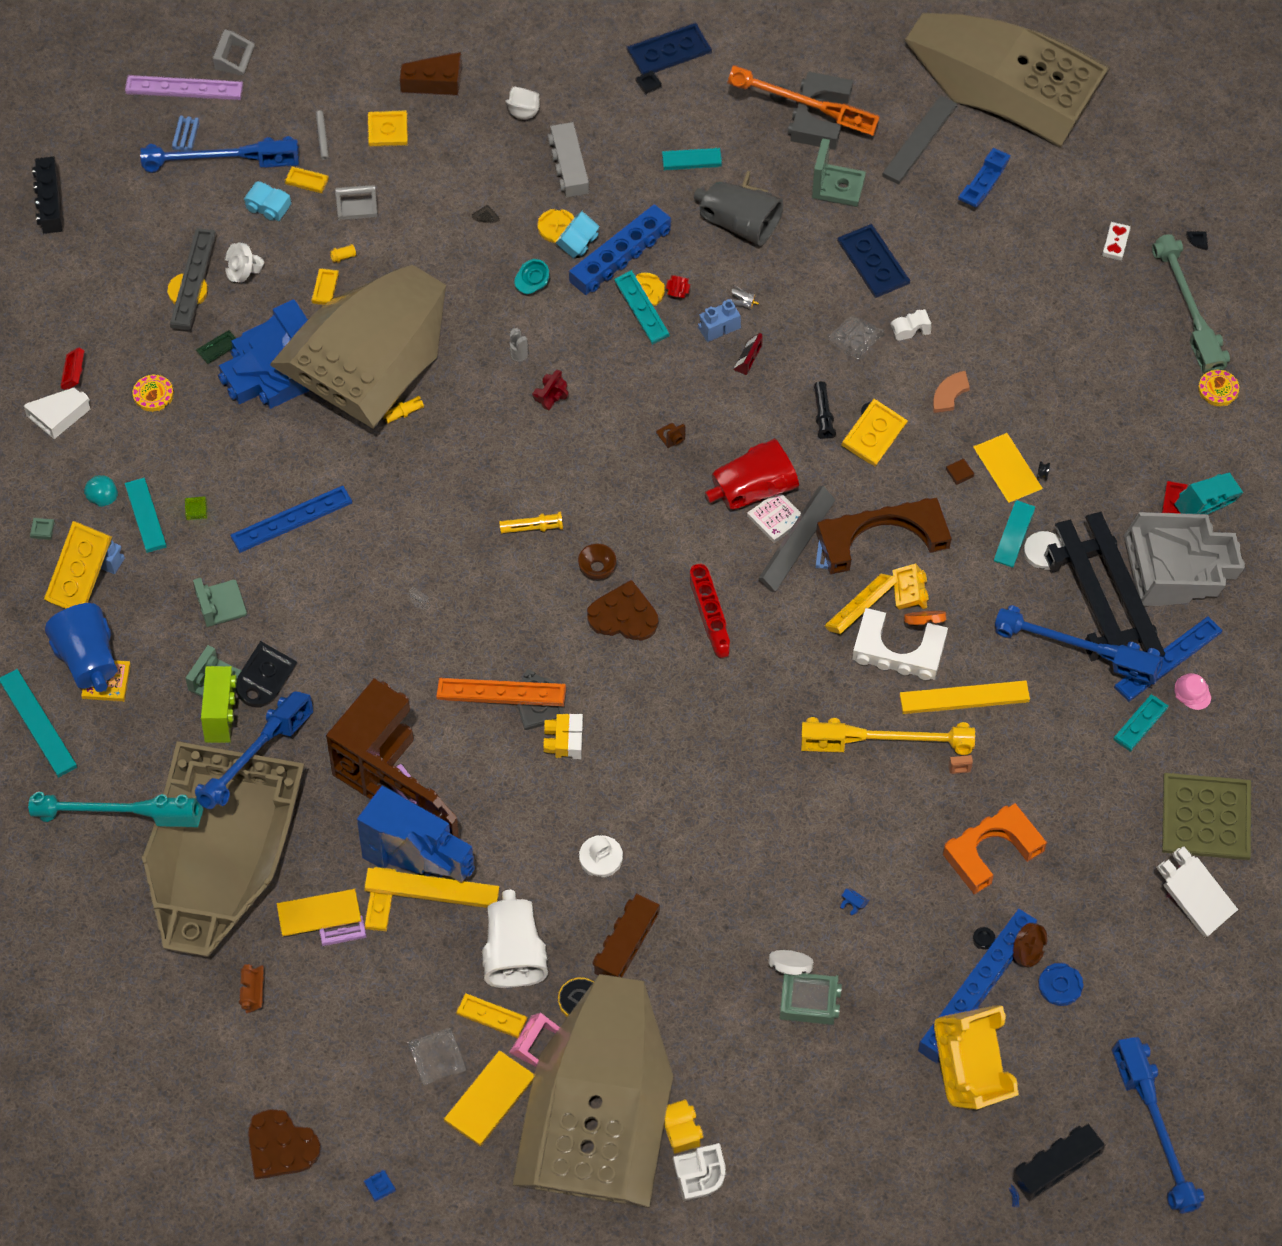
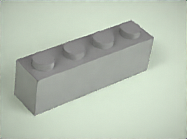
(569, 160)

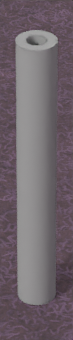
(322, 135)

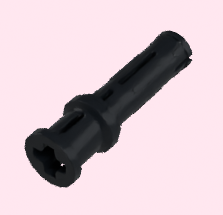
(824, 418)

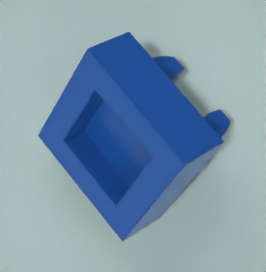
(854, 898)
(379, 1185)

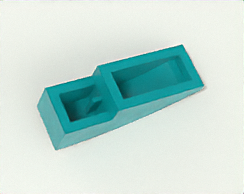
(1014, 533)

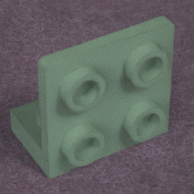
(219, 602)
(196, 676)

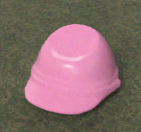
(1192, 691)

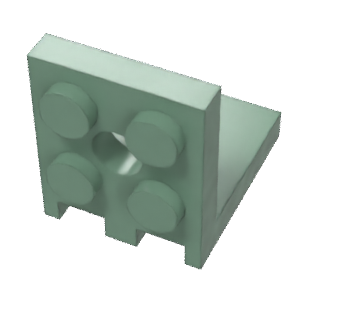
(829, 176)

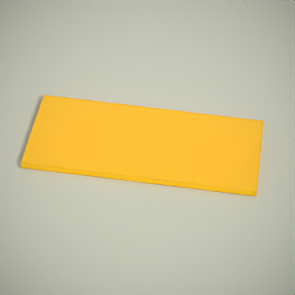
(1007, 467)
(318, 912)

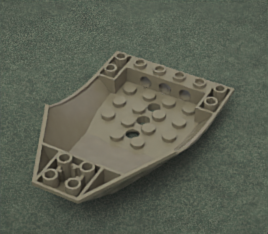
(980, 68)
(610, 1052)

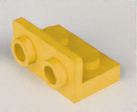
(910, 587)

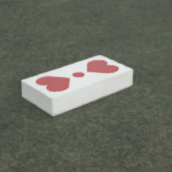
(1116, 241)

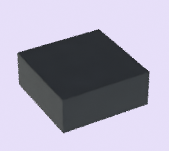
(648, 82)

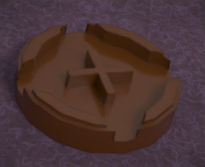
(1029, 944)

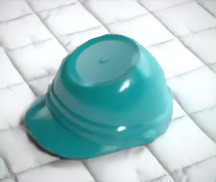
(532, 276)

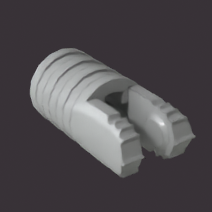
(518, 345)

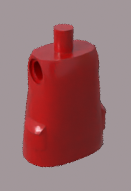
(754, 476)

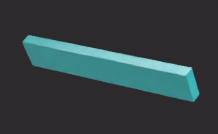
(37, 723)

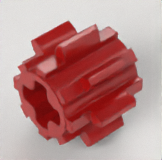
(678, 286)

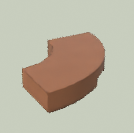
(949, 391)

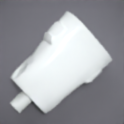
(513, 948)

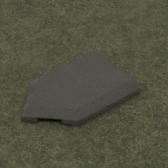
(535, 715)

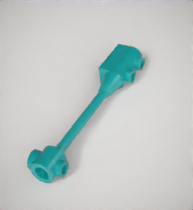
(164, 811)

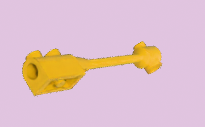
(833, 735)

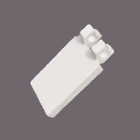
(1196, 892)

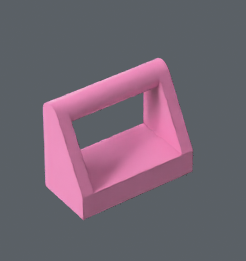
(529, 1034)

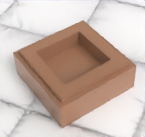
(960, 764)

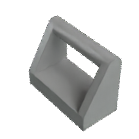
(227, 40)
(357, 207)

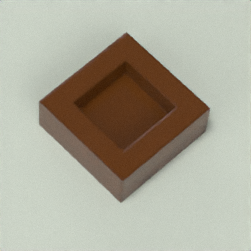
(960, 471)

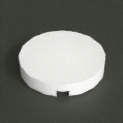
(1036, 547)
(790, 962)

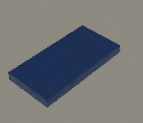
(669, 49)
(873, 260)

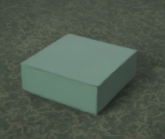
(42, 528)

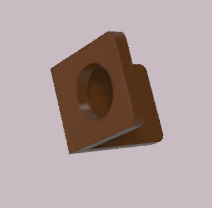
(674, 436)

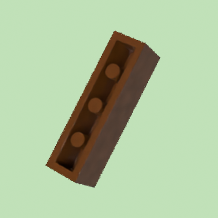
(627, 937)

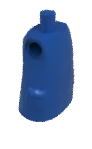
(82, 641)

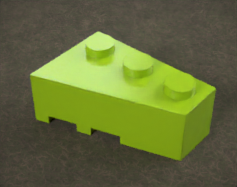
(217, 704)

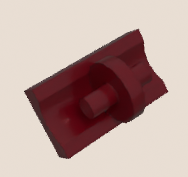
(553, 389)

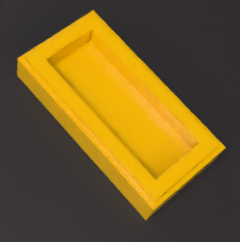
(306, 179)
(325, 286)

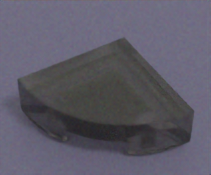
(485, 215)

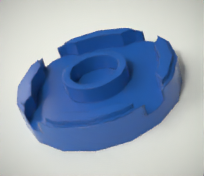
(1060, 991)

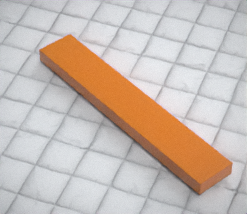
(501, 692)

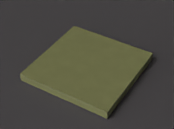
(1207, 816)

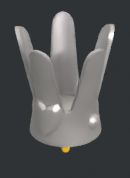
(746, 299)

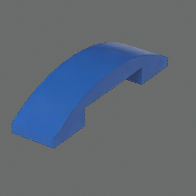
(986, 178)

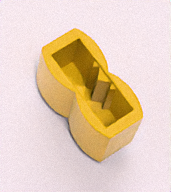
(681, 1127)

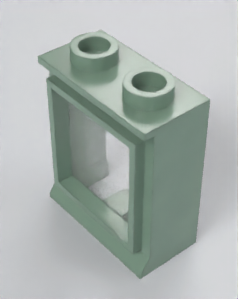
(810, 998)

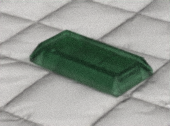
(216, 347)

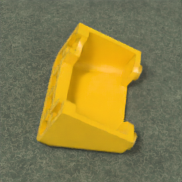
(972, 1058)

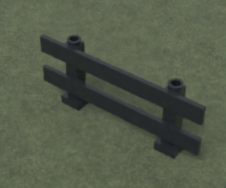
(1105, 544)

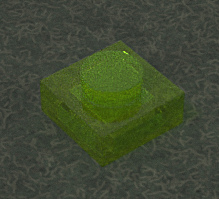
(195, 508)

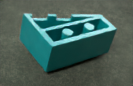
(1209, 495)

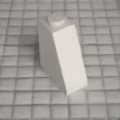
(58, 411)

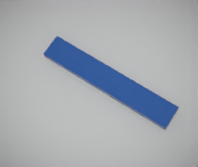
(291, 519)
(1174, 655)

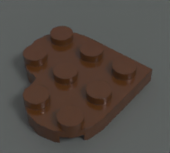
(623, 612)
(279, 1146)

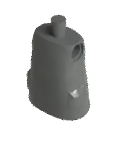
(741, 210)

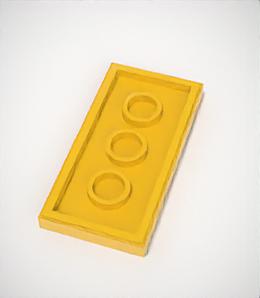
(78, 566)
(489, 1098)

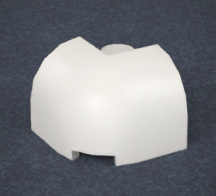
(700, 1172)

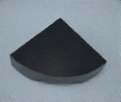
(1198, 238)

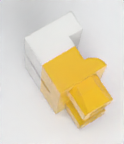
(568, 735)

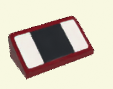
(749, 354)

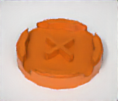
(923, 617)

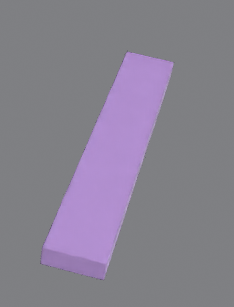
(184, 87)

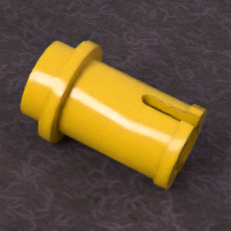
(342, 253)

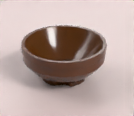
(597, 553)

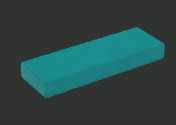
(691, 159)
(1140, 722)

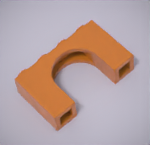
(1008, 824)

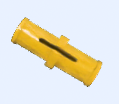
(403, 409)

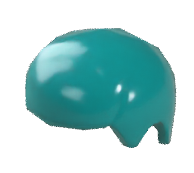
(101, 490)

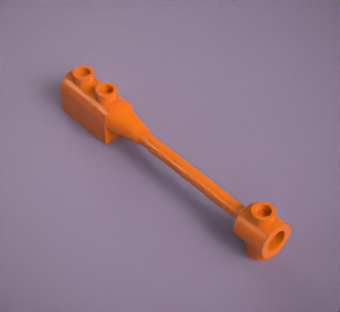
(843, 113)

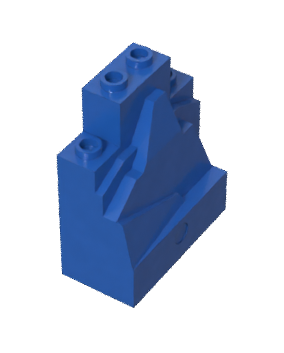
(252, 353)
(411, 838)

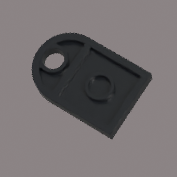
(265, 674)

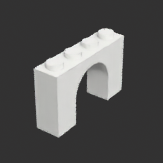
(921, 662)

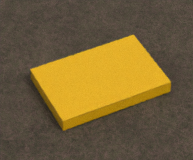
(874, 432)

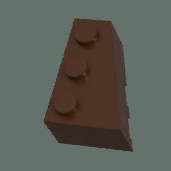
(432, 75)

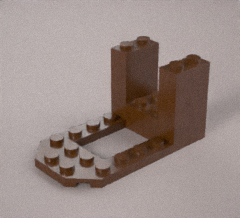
(370, 742)

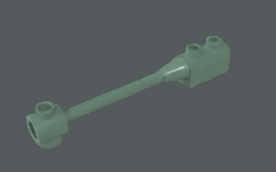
(1203, 341)

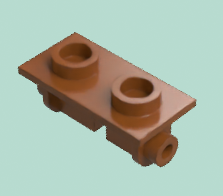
(251, 997)

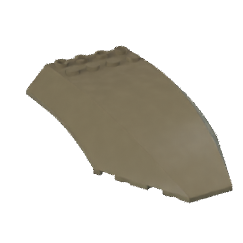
(368, 343)
(215, 871)

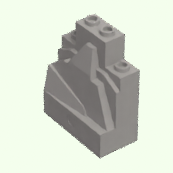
(1180, 557)

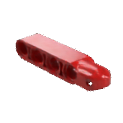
(719, 639)

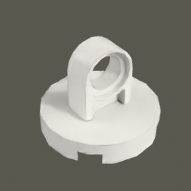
(242, 262)
(600, 856)

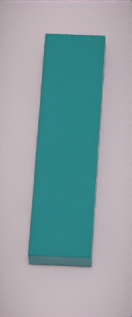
(641, 307)
(145, 515)

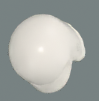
(523, 103)

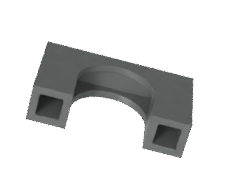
(822, 88)

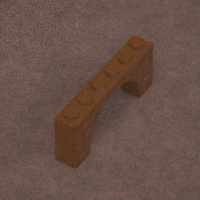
(919, 517)

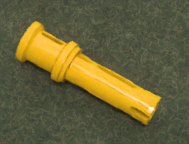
(542, 522)

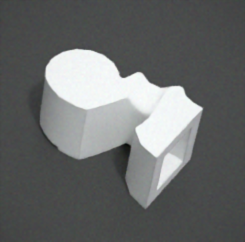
(906, 327)

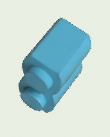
(267, 201)
(578, 234)

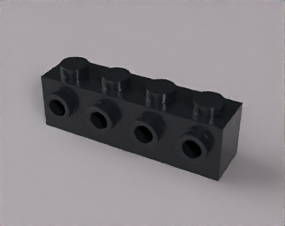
(48, 195)
(1058, 1162)

